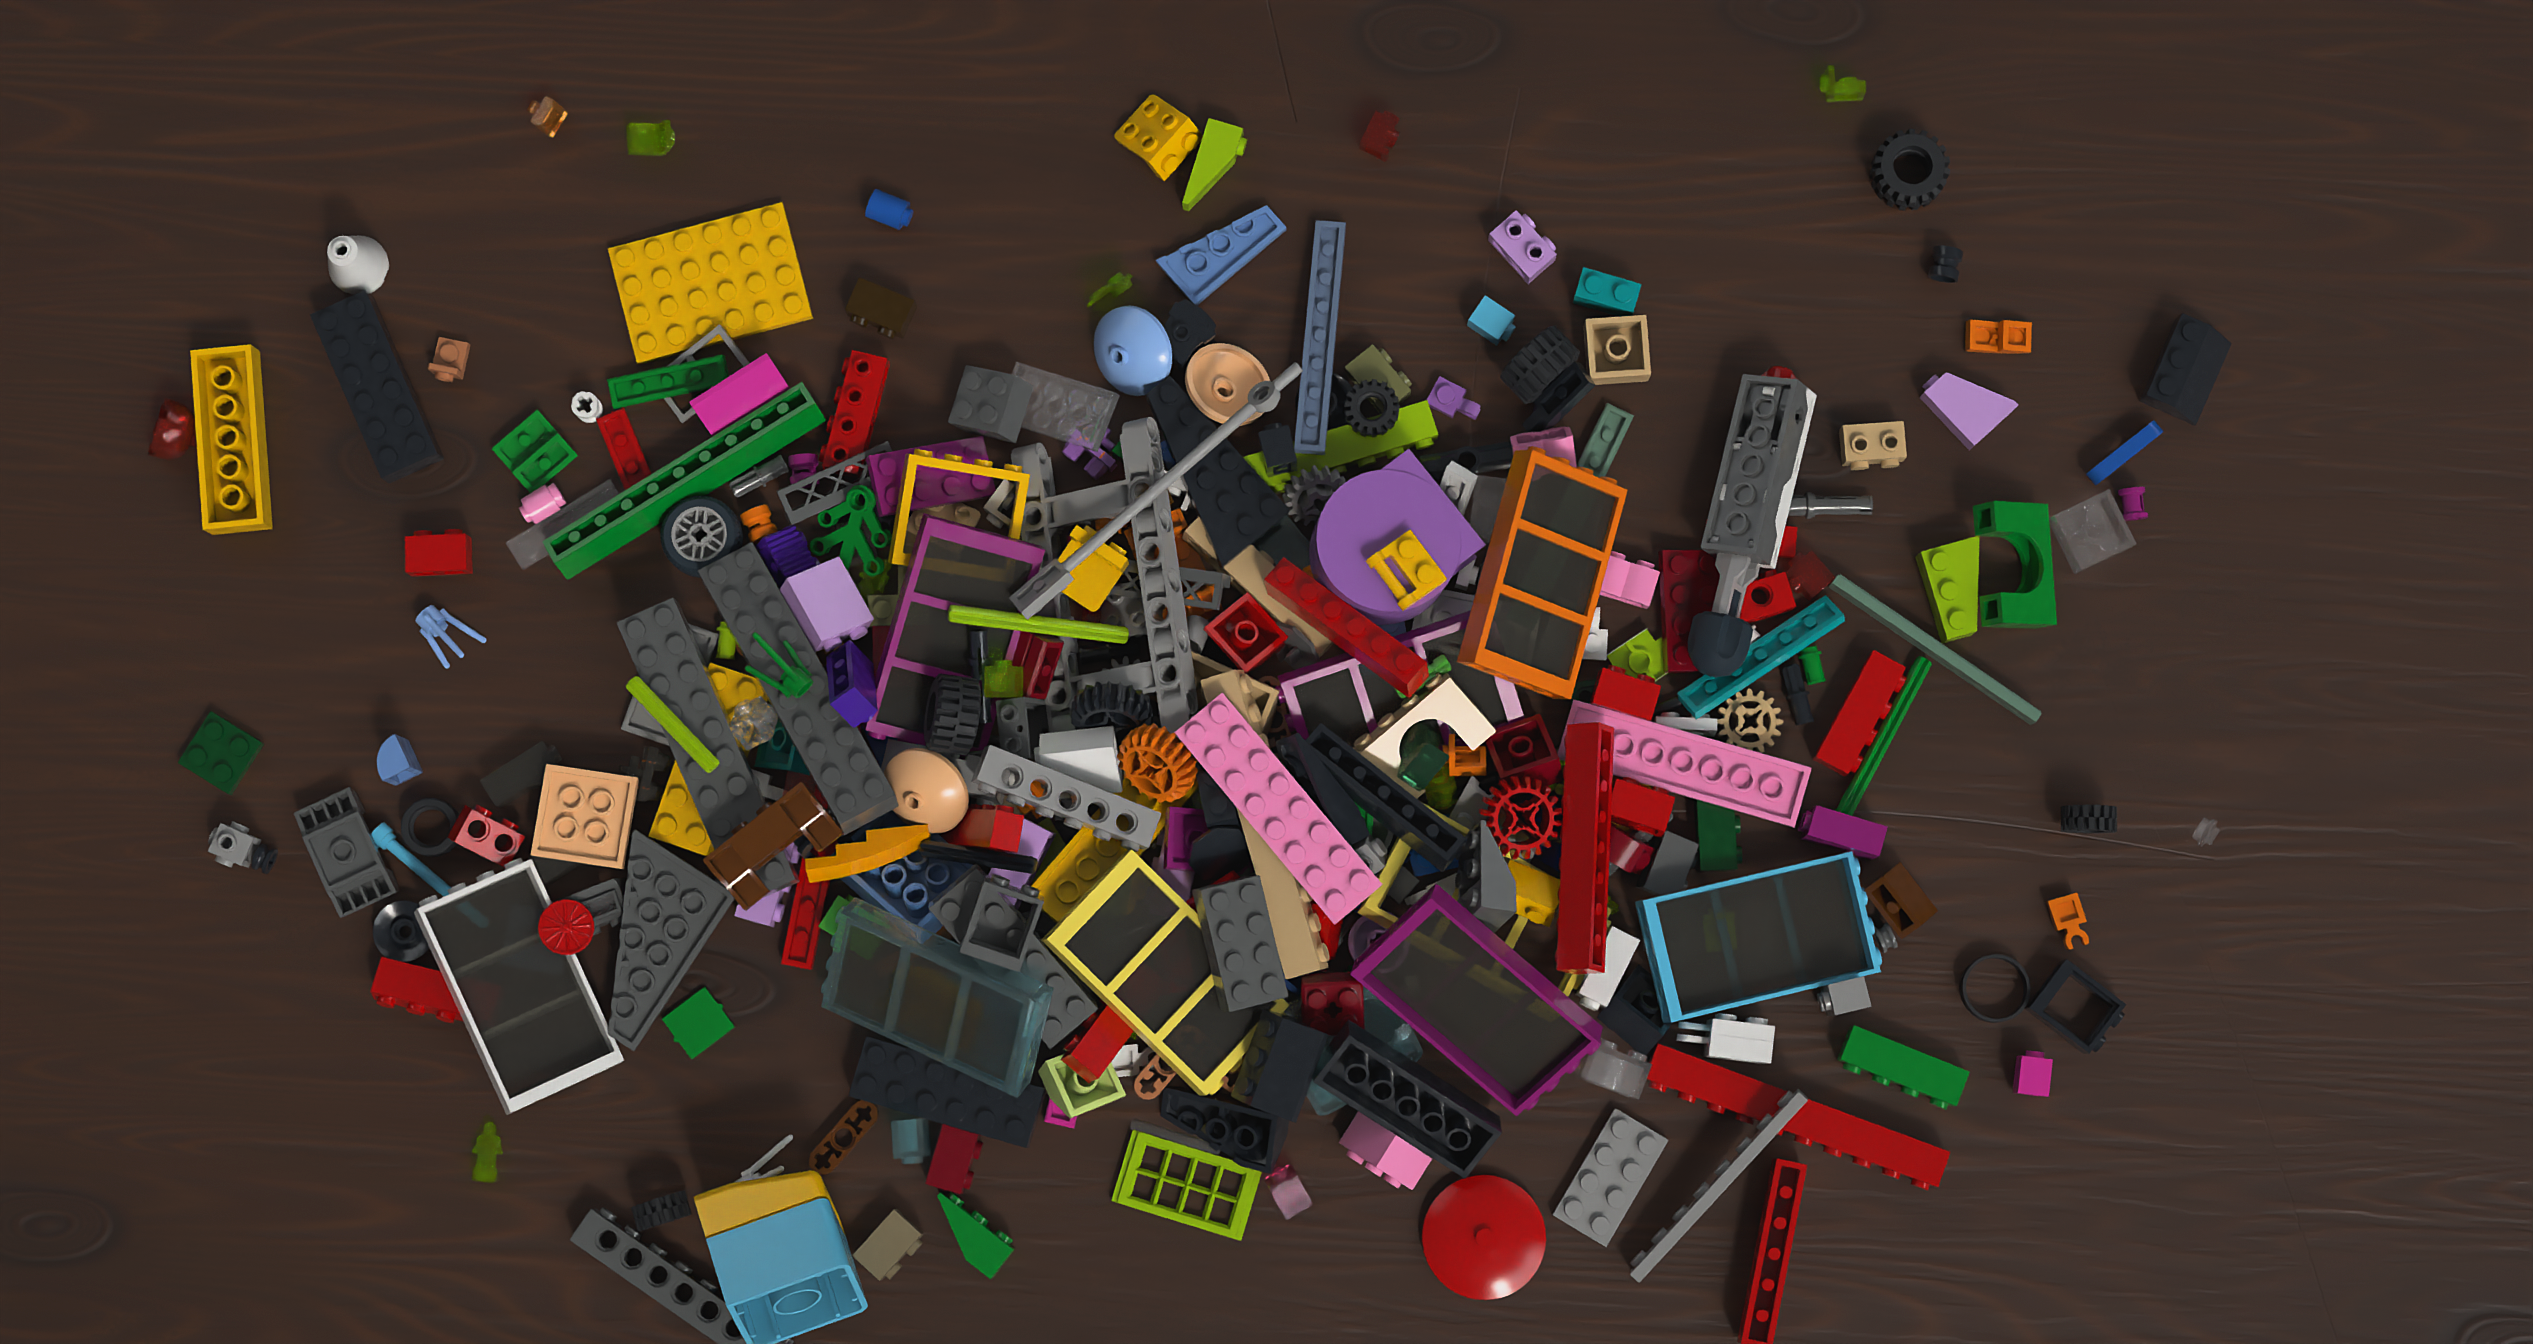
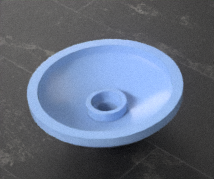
(1143, 348)

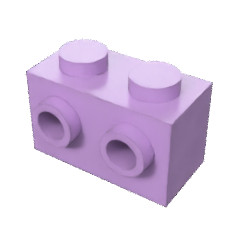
(1523, 246)

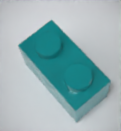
(1606, 293)

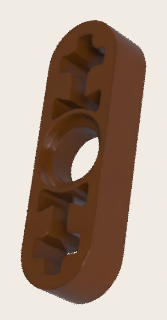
(853, 1114)

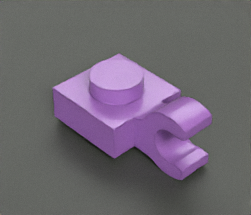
(1449, 398)

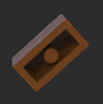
(1900, 900)

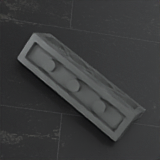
(833, 497)
(1187, 575)

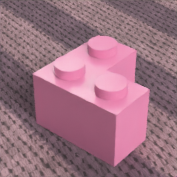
(1384, 1152)

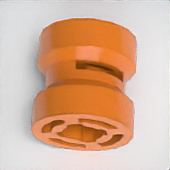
(758, 523)

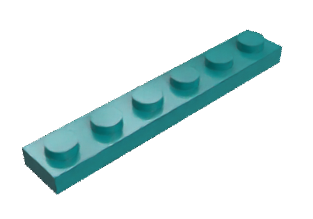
(1764, 656)

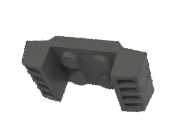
(345, 852)

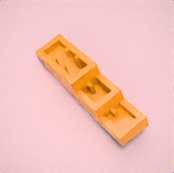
(880, 848)

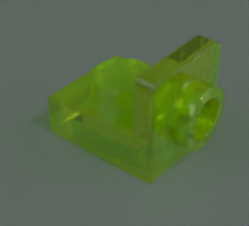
(1845, 90)

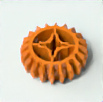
(1157, 763)

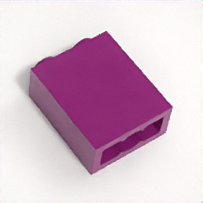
(1842, 832)

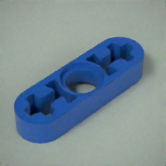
(2124, 452)

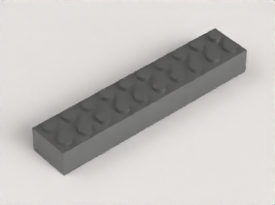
(677, 673)
(824, 740)

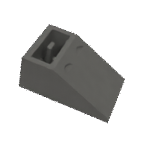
(1485, 879)

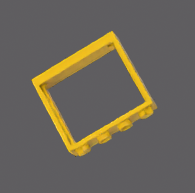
(953, 463)

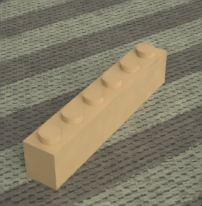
(1248, 575)

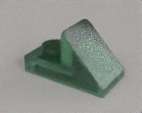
(1421, 757)

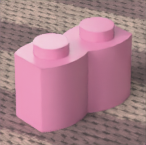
(1554, 441)
(1629, 581)

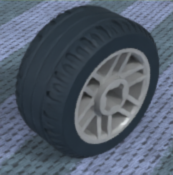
(688, 521)

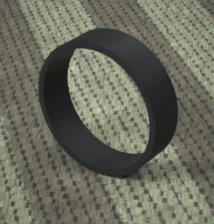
(2019, 968)

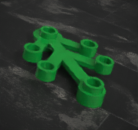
(852, 534)

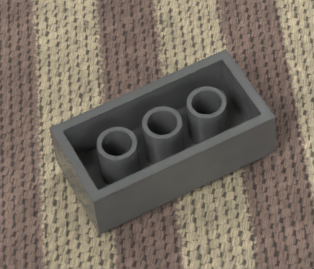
(1240, 943)

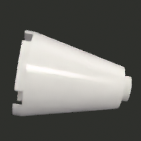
(357, 263)

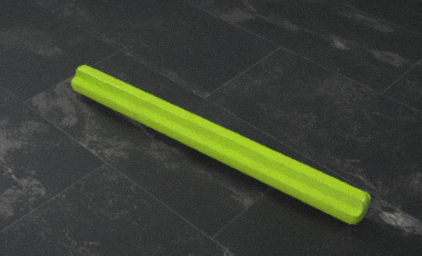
(1038, 624)

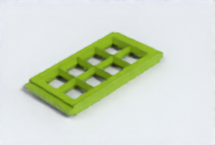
(1131, 1168)

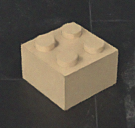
(1617, 349)

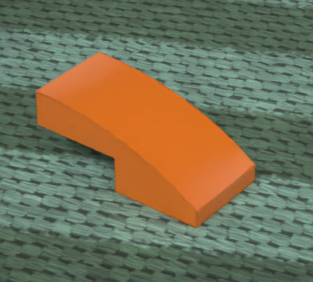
(1998, 337)

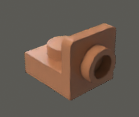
(449, 359)

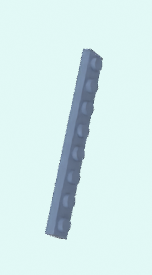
(1320, 337)

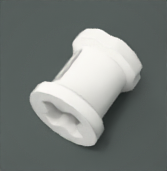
(578, 408)

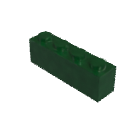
(1716, 838)

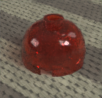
(173, 431)

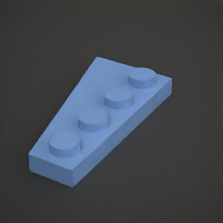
(1212, 260)

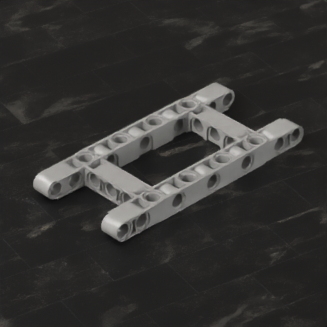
(1158, 577)

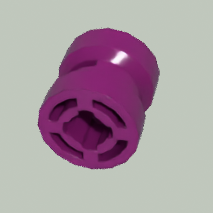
(802, 467)

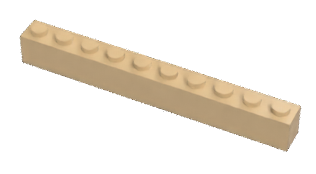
(1286, 899)

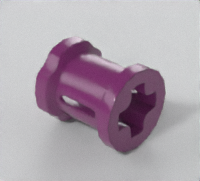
(2133, 503)

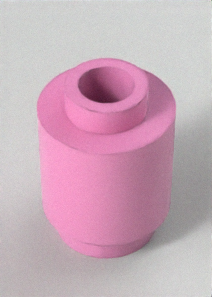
(541, 503)

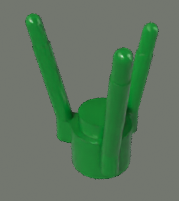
(795, 680)

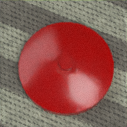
(1483, 1237)

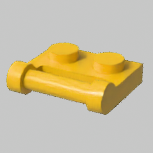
(1414, 565)

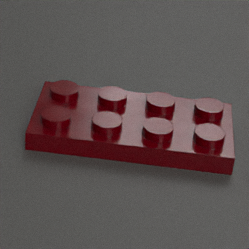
(1686, 589)

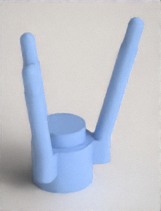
(434, 623)

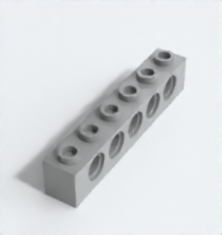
(1140, 818)

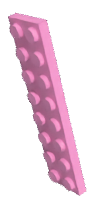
(1699, 766)
(1278, 808)

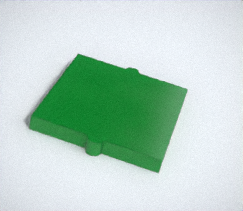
(698, 1023)

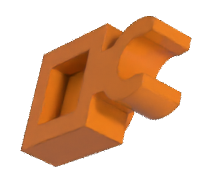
(2067, 915)

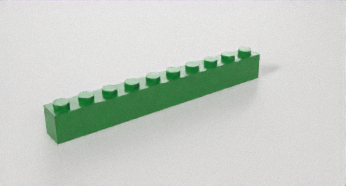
(688, 476)

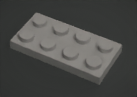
(1610, 1177)

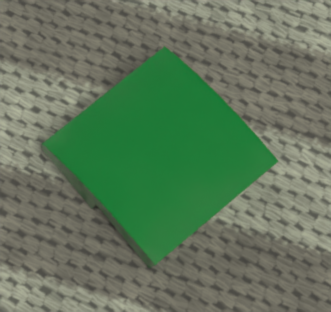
(534, 451)

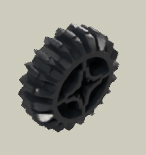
(1111, 706)

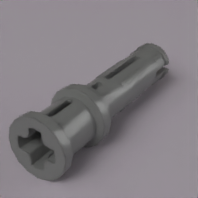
(1811, 505)

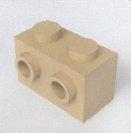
(1873, 444)

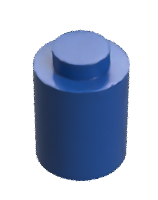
(889, 209)

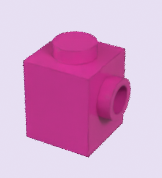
(2032, 1074)

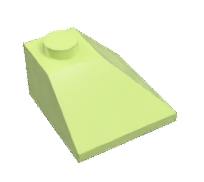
(1075, 1094)

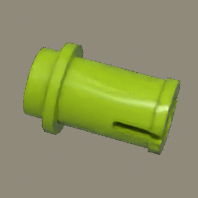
(726, 643)

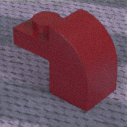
(1628, 851)

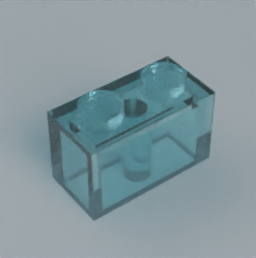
(910, 1140)

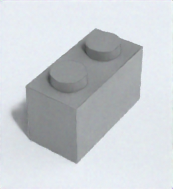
(1844, 996)

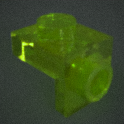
(650, 138)
(1442, 790)

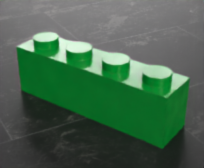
(1902, 1066)

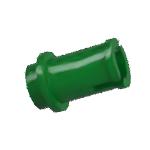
(1812, 665)

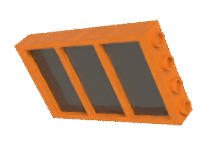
(1542, 573)

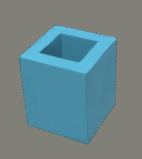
(1492, 321)

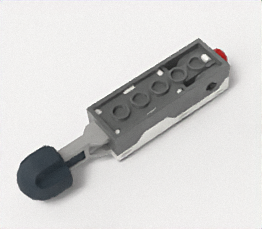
(1750, 508)

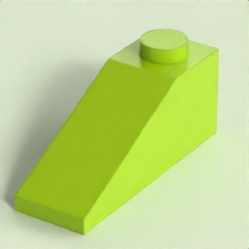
(1214, 158)

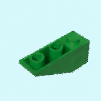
(978, 1243)

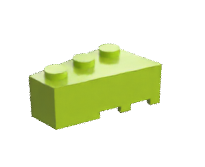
(1952, 587)

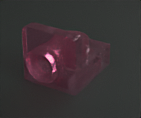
(1288, 1191)

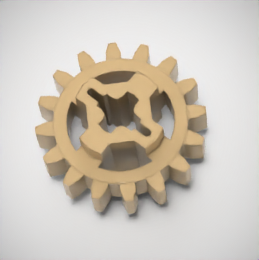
(1738, 711)

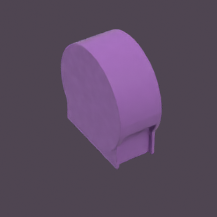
(1370, 515)

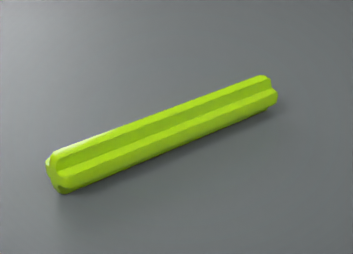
(672, 724)

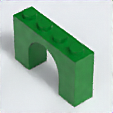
(2029, 532)

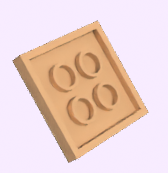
(584, 816)

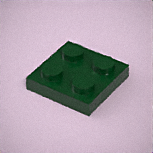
(221, 753)

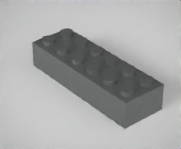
(1003, 927)

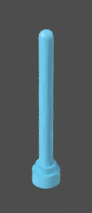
(384, 838)

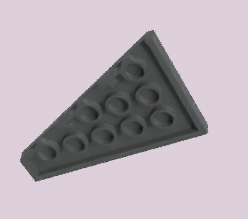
(663, 928)

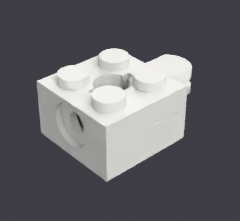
(1733, 1040)

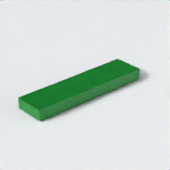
(667, 381)

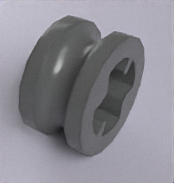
(1885, 938)

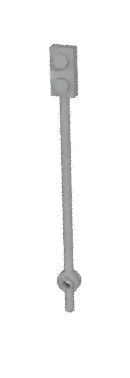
(1057, 576)

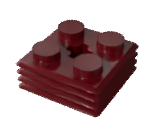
(1324, 988)

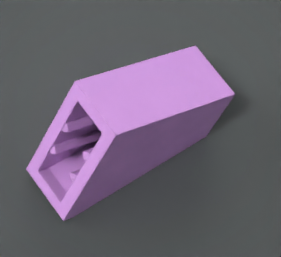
(1965, 407)

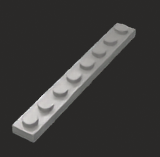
(1726, 1174)

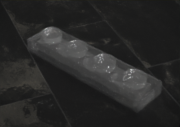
(528, 545)

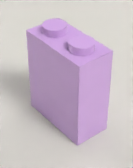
(827, 605)

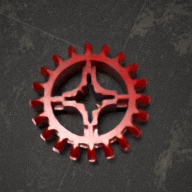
(1511, 826)

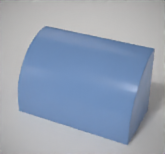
(397, 761)

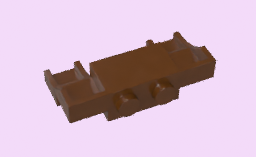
(767, 836)

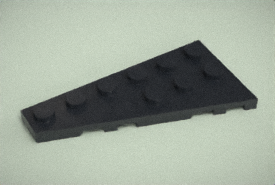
(1222, 485)

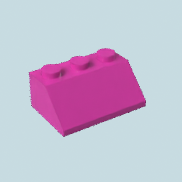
(739, 394)

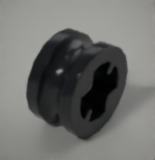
(264, 858)

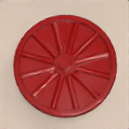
(566, 927)

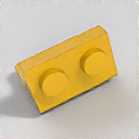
(1159, 135)
(1097, 573)

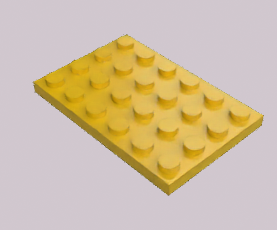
(710, 275)

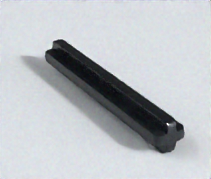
(982, 857)

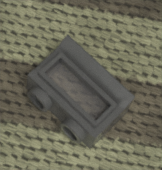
(603, 902)

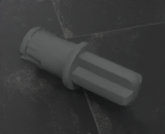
(758, 476)

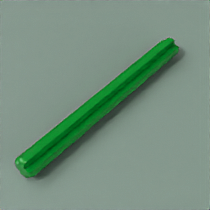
(1884, 736)

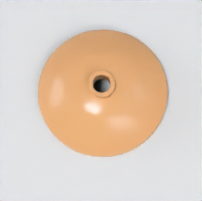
(1225, 371)
(927, 789)

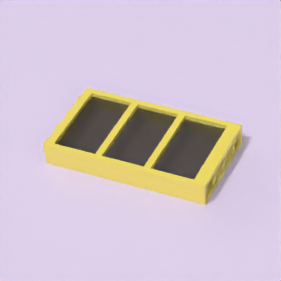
(1151, 966)

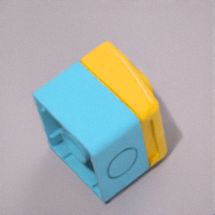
(780, 1255)

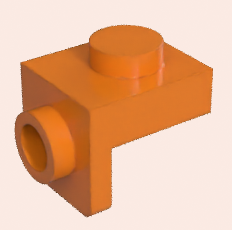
(1463, 760)

